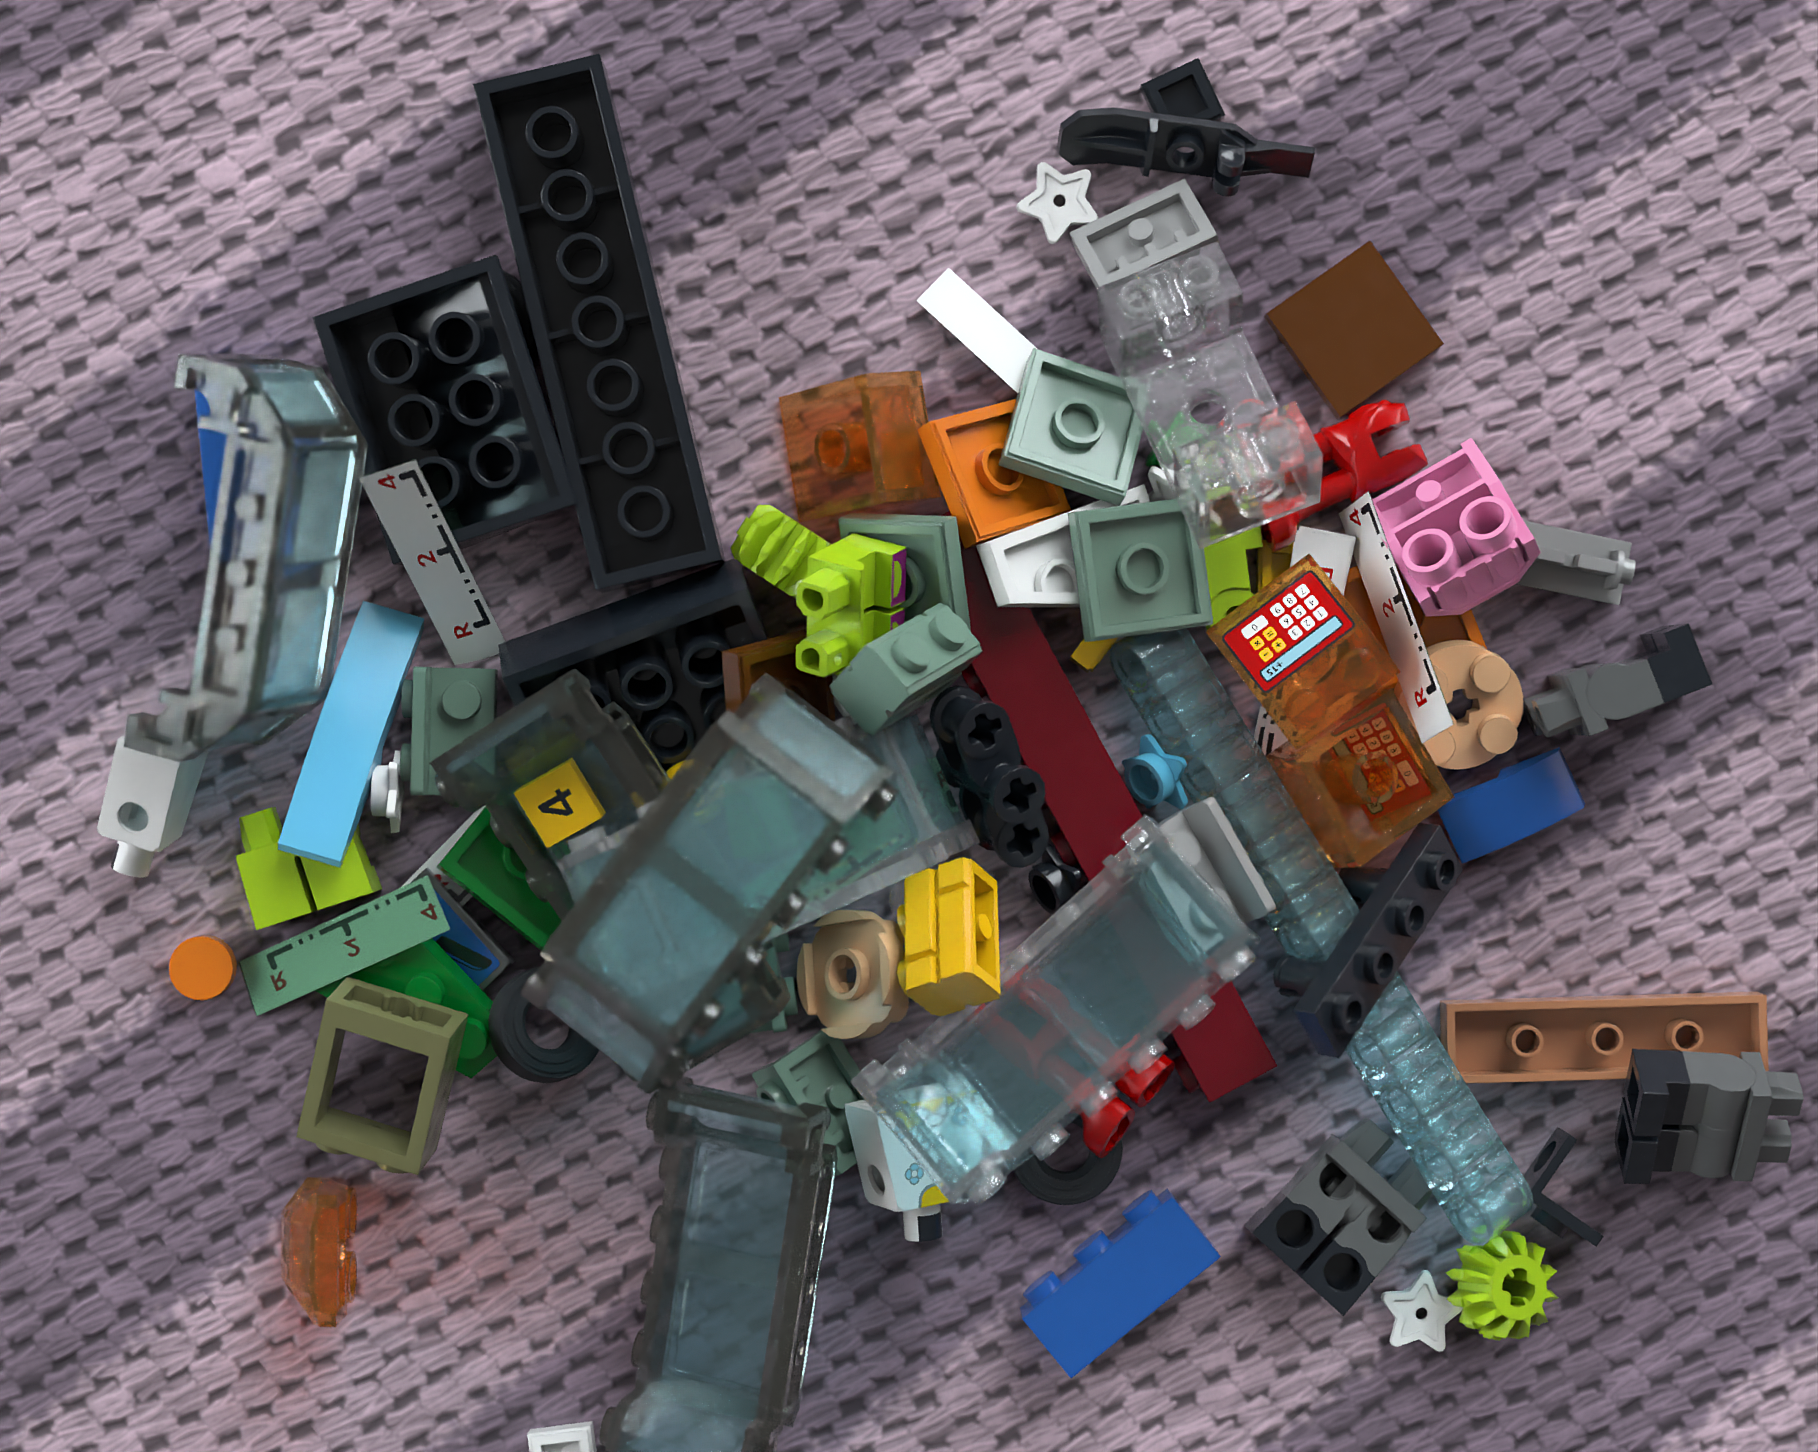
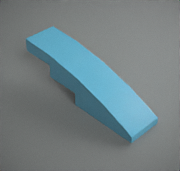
(351, 734)

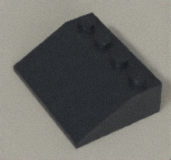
(451, 384)
(648, 655)

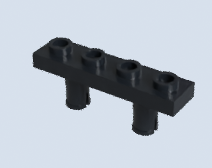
(1393, 916)

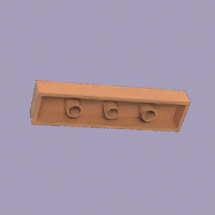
(1594, 1033)

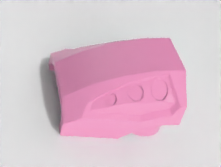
(1455, 533)

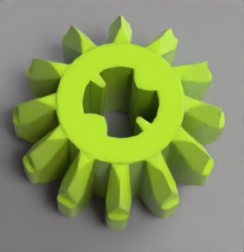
(776, 547)
(1502, 1286)

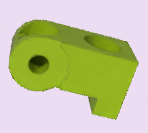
(1229, 572)

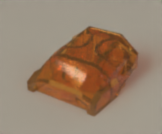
(314, 1249)

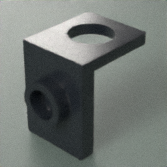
(1539, 1174)

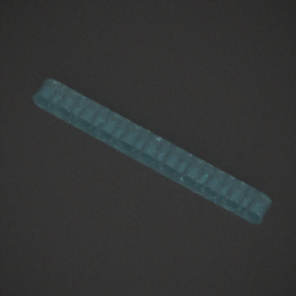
(1313, 910)

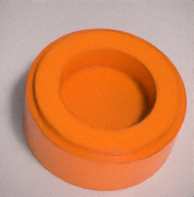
(202, 967)

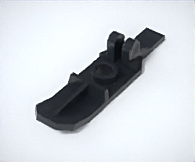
(1152, 143)

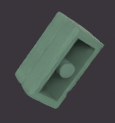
(905, 668)

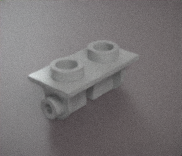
(1579, 564)

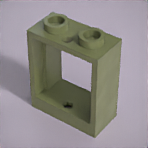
(395, 1021)

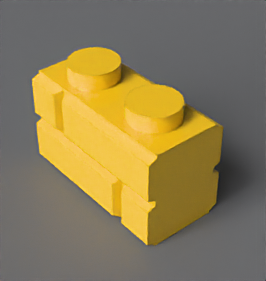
(950, 937)

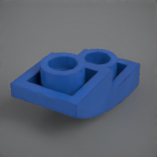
(1512, 805)

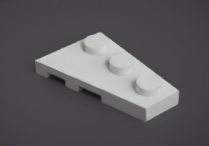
(1037, 562)

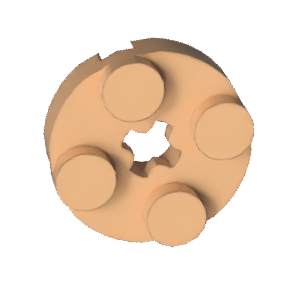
(1496, 707)
(876, 997)

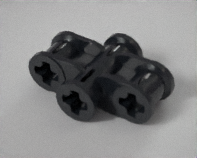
(983, 760)

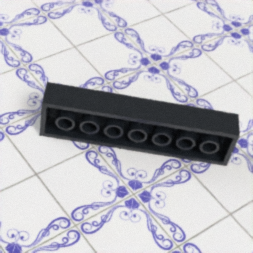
(599, 323)

